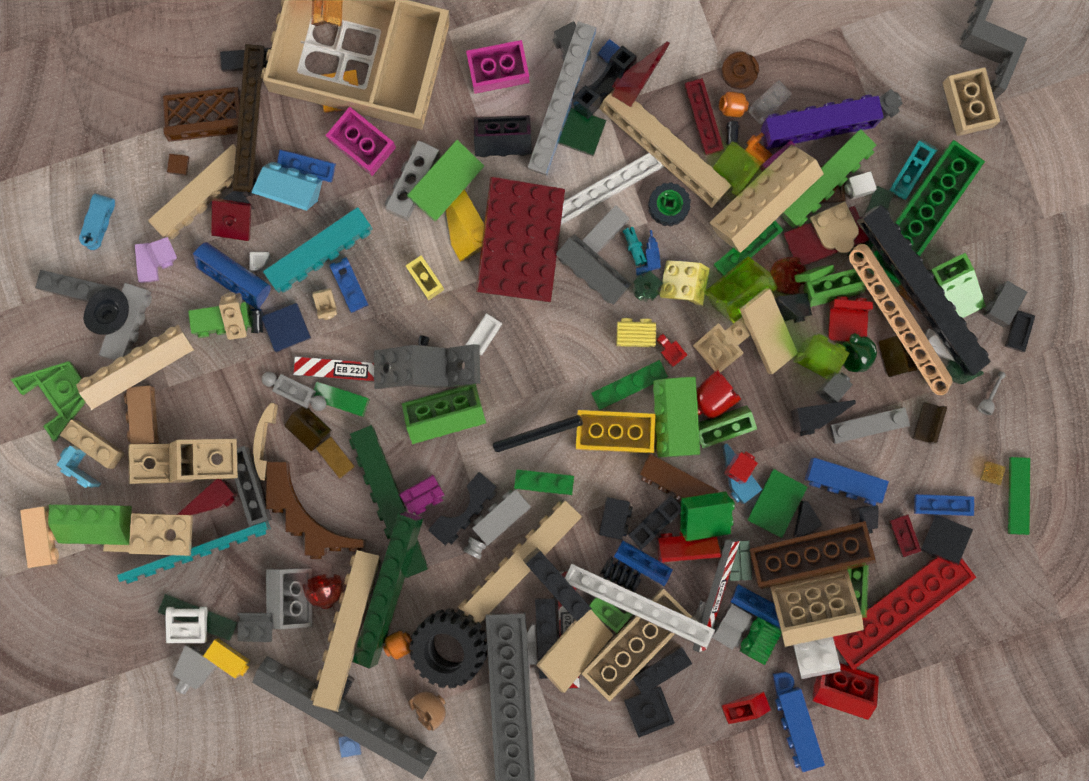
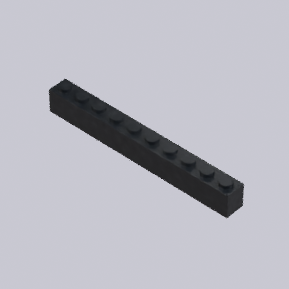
(923, 290)

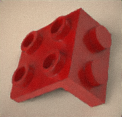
(848, 318)

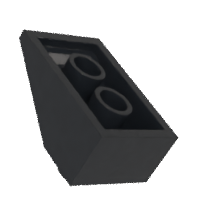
(811, 418)

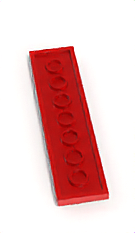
(903, 609)

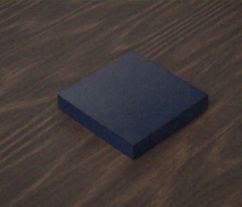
(286, 327)

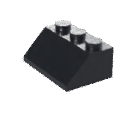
(502, 136)

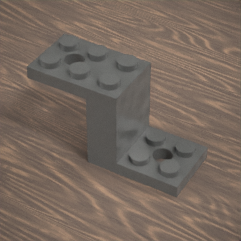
(994, 44)
(426, 366)

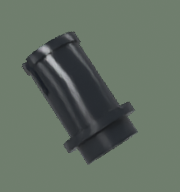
(732, 132)
(256, 320)

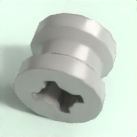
(474, 547)

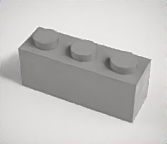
(500, 516)

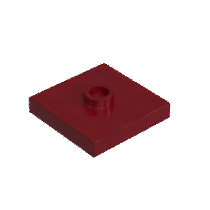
(231, 219)

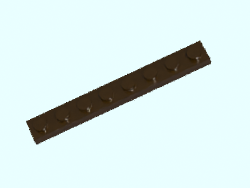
(248, 118)

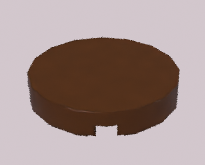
(740, 70)

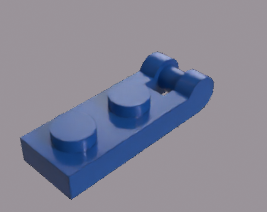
(349, 285)

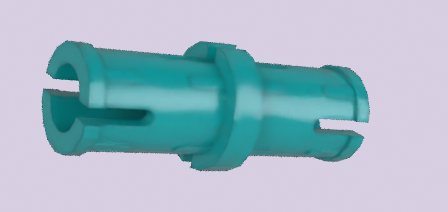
(634, 246)

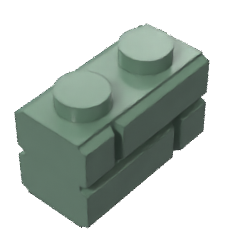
(742, 563)

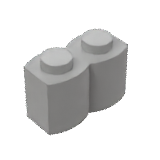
(731, 626)

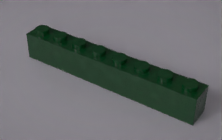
(383, 488)
(387, 589)

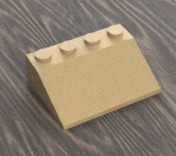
(817, 608)

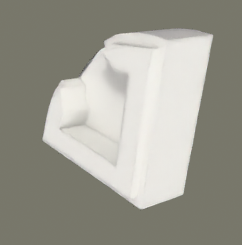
(258, 260)

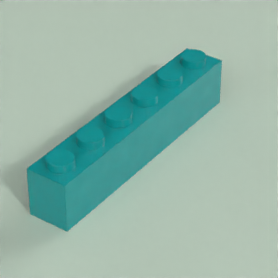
(318, 250)

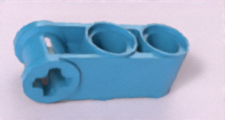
(96, 221)

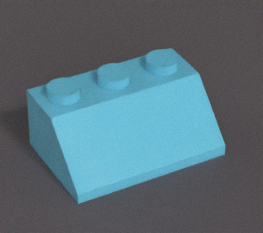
(288, 186)

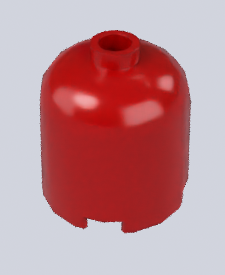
(715, 396)

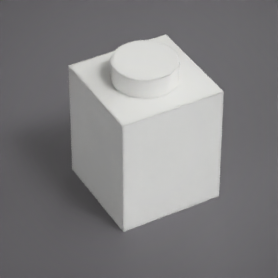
(860, 185)

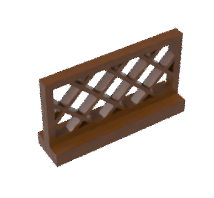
(201, 129)

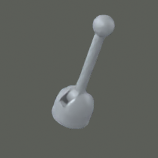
(987, 406)

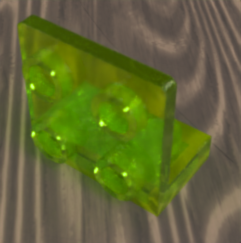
(737, 167)

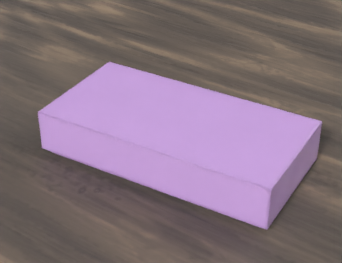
(145, 266)

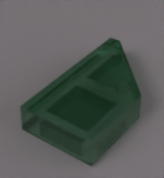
(957, 374)

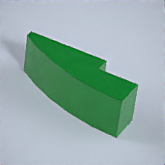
(342, 399)

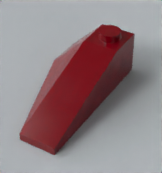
(635, 78)

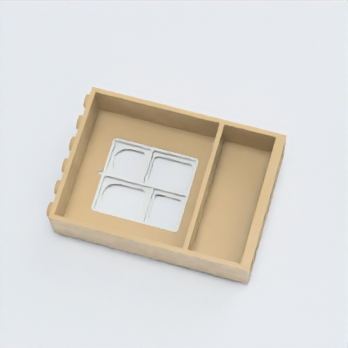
(399, 70)

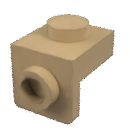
(325, 304)

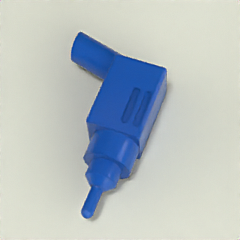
(652, 256)

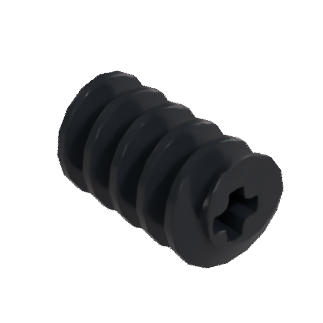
(620, 574)

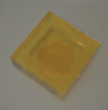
(992, 473)

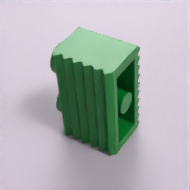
(760, 640)

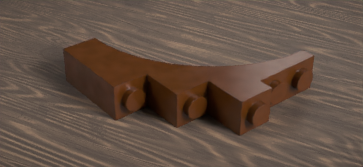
(281, 496)

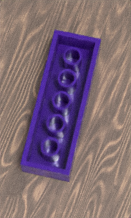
(822, 121)

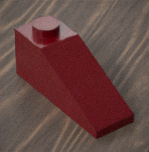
(214, 497)

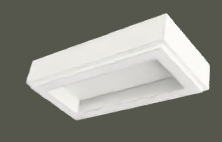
(485, 332)

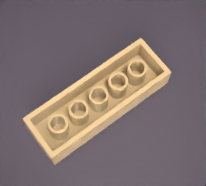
(766, 198)
(630, 650)

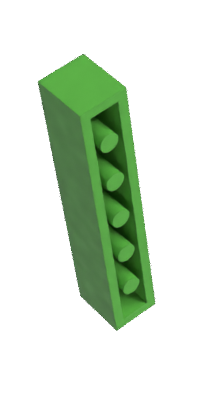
(835, 174)

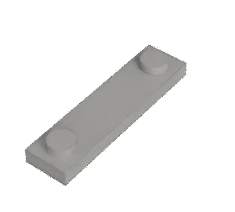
(869, 425)

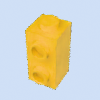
(227, 658)

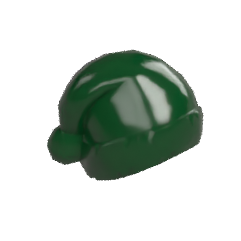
(861, 353)

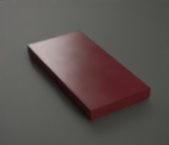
(806, 245)

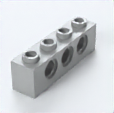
(420, 151)

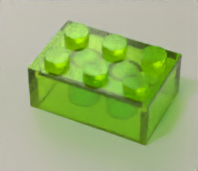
(739, 288)
(821, 356)

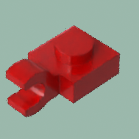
(672, 352)

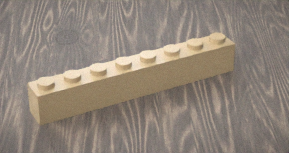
(667, 149)
(514, 568)
(346, 631)

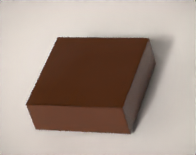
(178, 164)

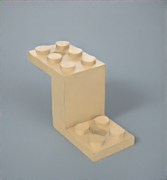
(182, 461)
(149, 535)

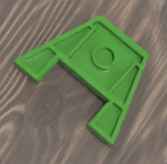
(61, 390)

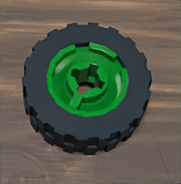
(669, 215)

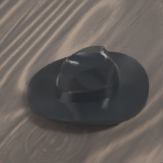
(106, 311)

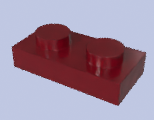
(905, 535)

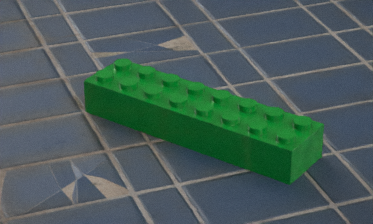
(935, 199)

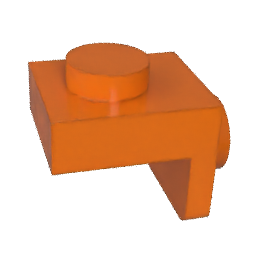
(757, 149)

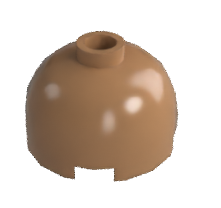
(429, 709)

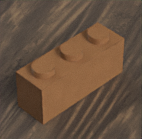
(141, 415)

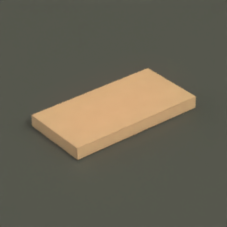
(768, 331)
(574, 650)

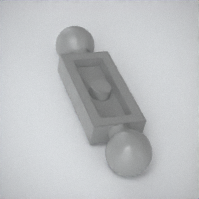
(294, 391)

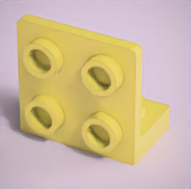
(685, 281)

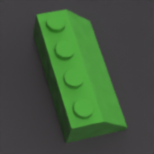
(443, 413)
(676, 417)
(90, 524)

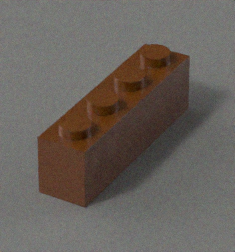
(673, 479)

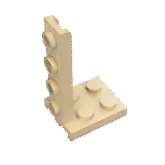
(721, 346)

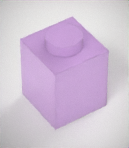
(161, 253)

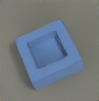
(349, 747)

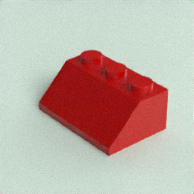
(679, 549)
(848, 691)

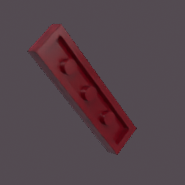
(703, 117)

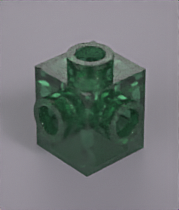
(651, 282)

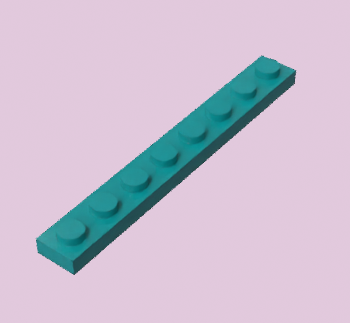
(202, 550)

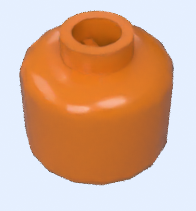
(733, 104)
(397, 644)

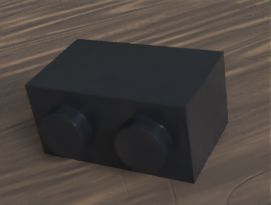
(615, 518)

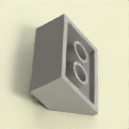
(287, 598)

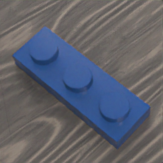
(307, 165)
(944, 505)
(643, 563)
(755, 604)

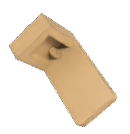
(232, 315)

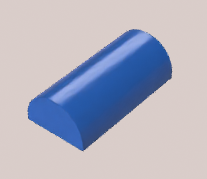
(231, 275)

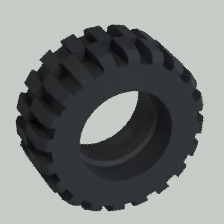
(432, 664)

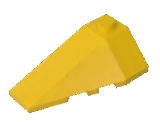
(464, 227)

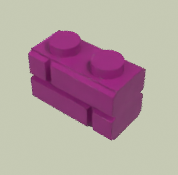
(423, 494)

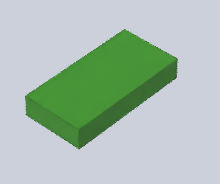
(814, 273)

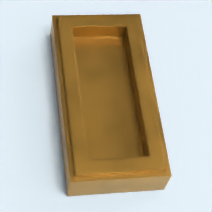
(335, 457)

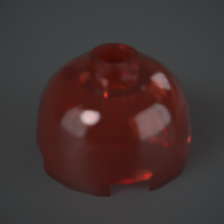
(784, 273)
(323, 591)

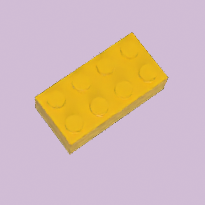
(616, 432)

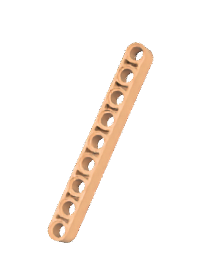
(900, 328)

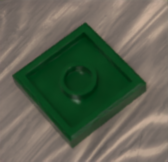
(582, 133)

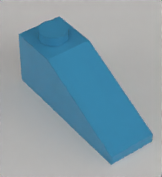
(744, 491)

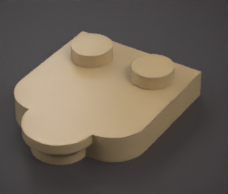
(835, 228)

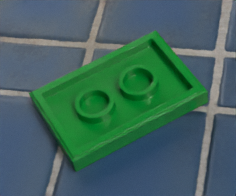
(777, 503)

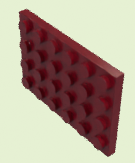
(520, 240)

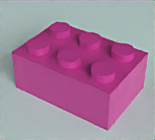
(498, 66)
(360, 141)

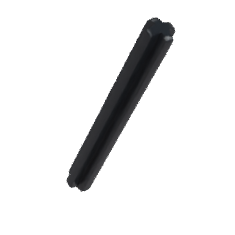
(537, 433)

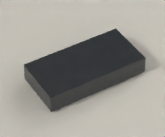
(1020, 331)

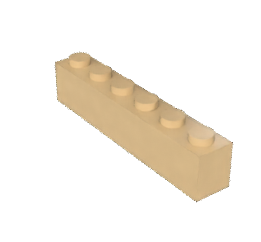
(195, 196)
(134, 367)

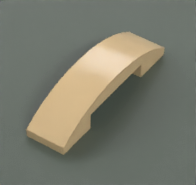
(268, 416)

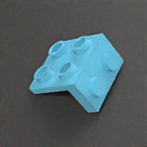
(70, 459)

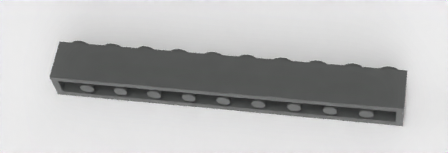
(348, 720)

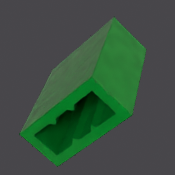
(706, 516)

